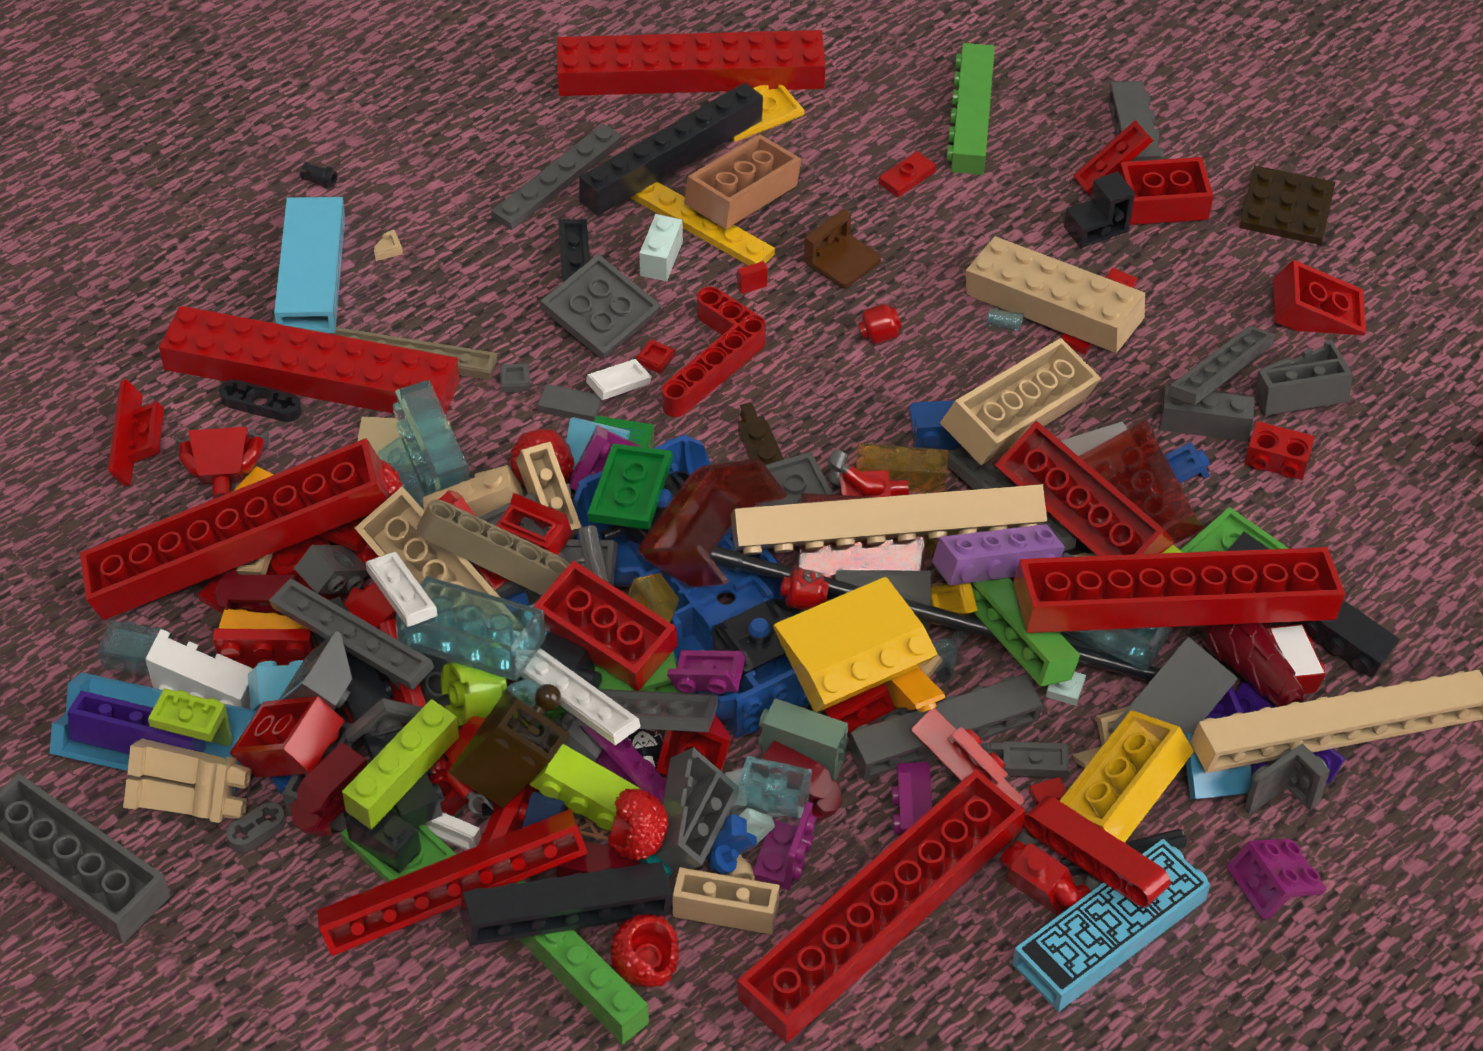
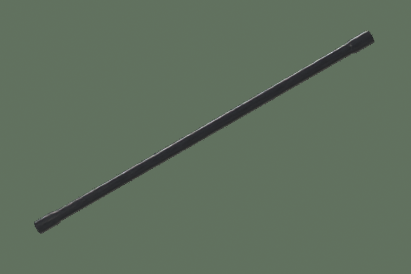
(737, 561)

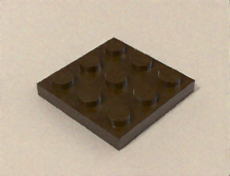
(1287, 205)

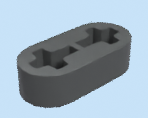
(256, 827)

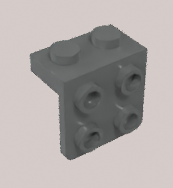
(1294, 770)

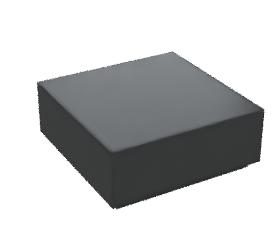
(514, 377)

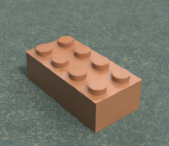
(742, 181)

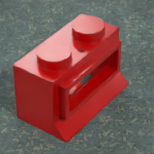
(543, 516)

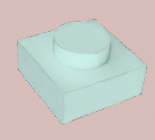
(1067, 691)
(757, 823)

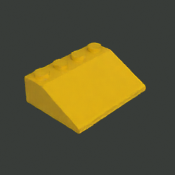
(854, 643)

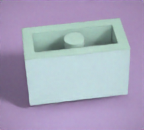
(661, 247)

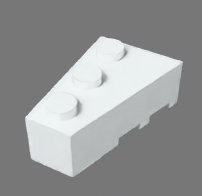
(200, 675)

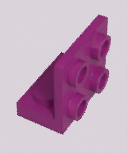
(596, 454)
(784, 851)
(1273, 873)

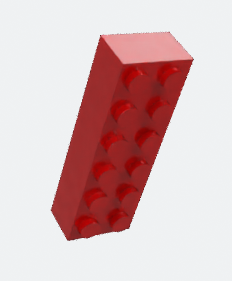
(1081, 497)

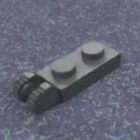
(1032, 758)

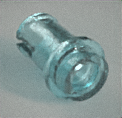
(1004, 319)

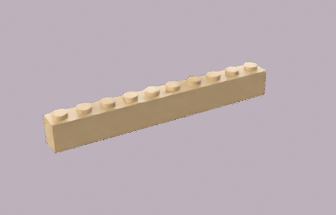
(885, 518)
(1339, 720)

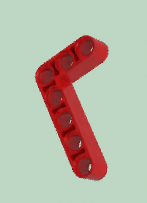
(741, 339)

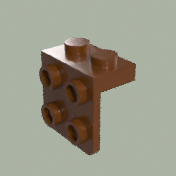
(837, 252)

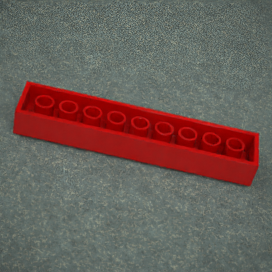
(689, 62)
(301, 360)
(233, 529)
(1177, 589)
(880, 906)

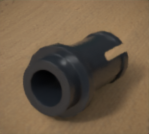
(320, 175)

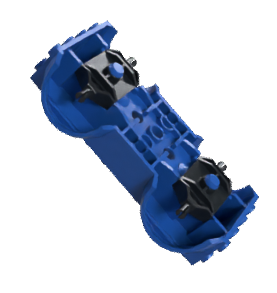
(699, 617)

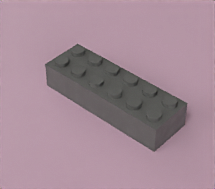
(77, 860)

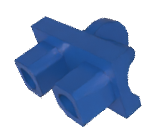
(730, 844)

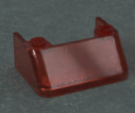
(702, 515)

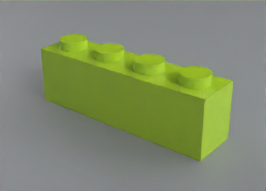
(401, 764)
(582, 786)

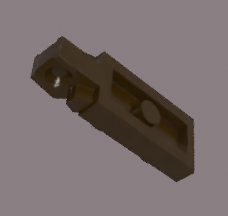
(757, 436)

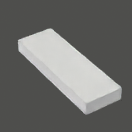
(401, 589)

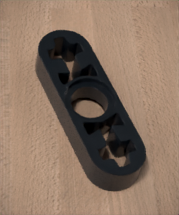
(251, 392)

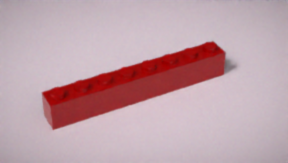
(442, 883)

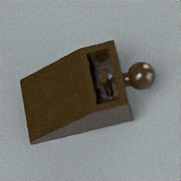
(504, 750)

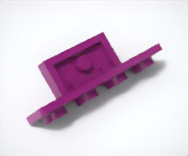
(629, 764)
(911, 795)

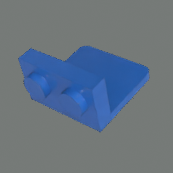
(926, 425)

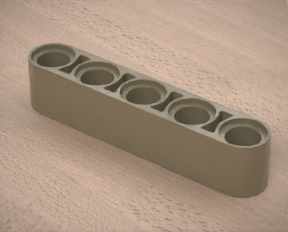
(490, 546)

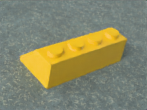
(1129, 773)

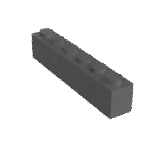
(983, 710)

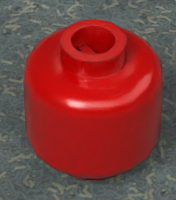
(880, 324)

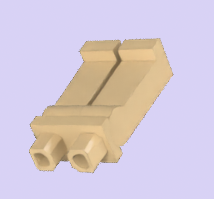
(184, 781)

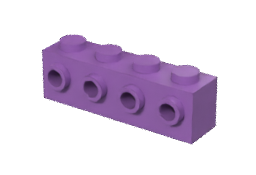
(993, 553)

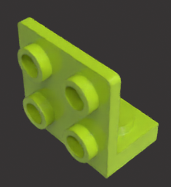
(192, 717)

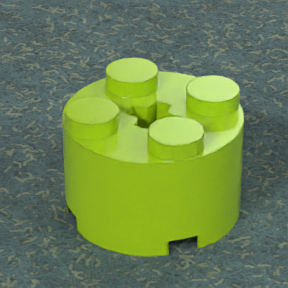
(470, 691)

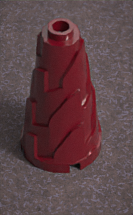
(1255, 658)

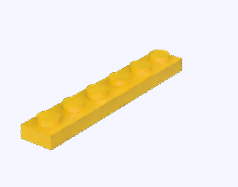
(731, 240)

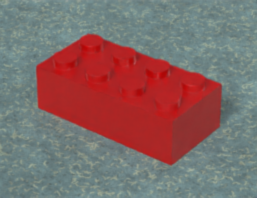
(608, 624)

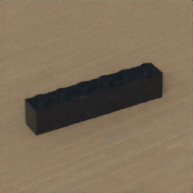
(1350, 636)
(564, 903)

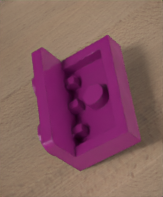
(708, 671)

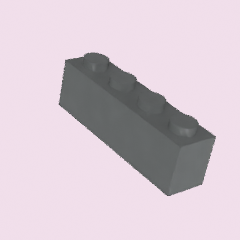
(1130, 103)

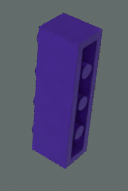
(118, 724)

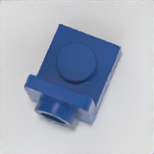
(1189, 462)

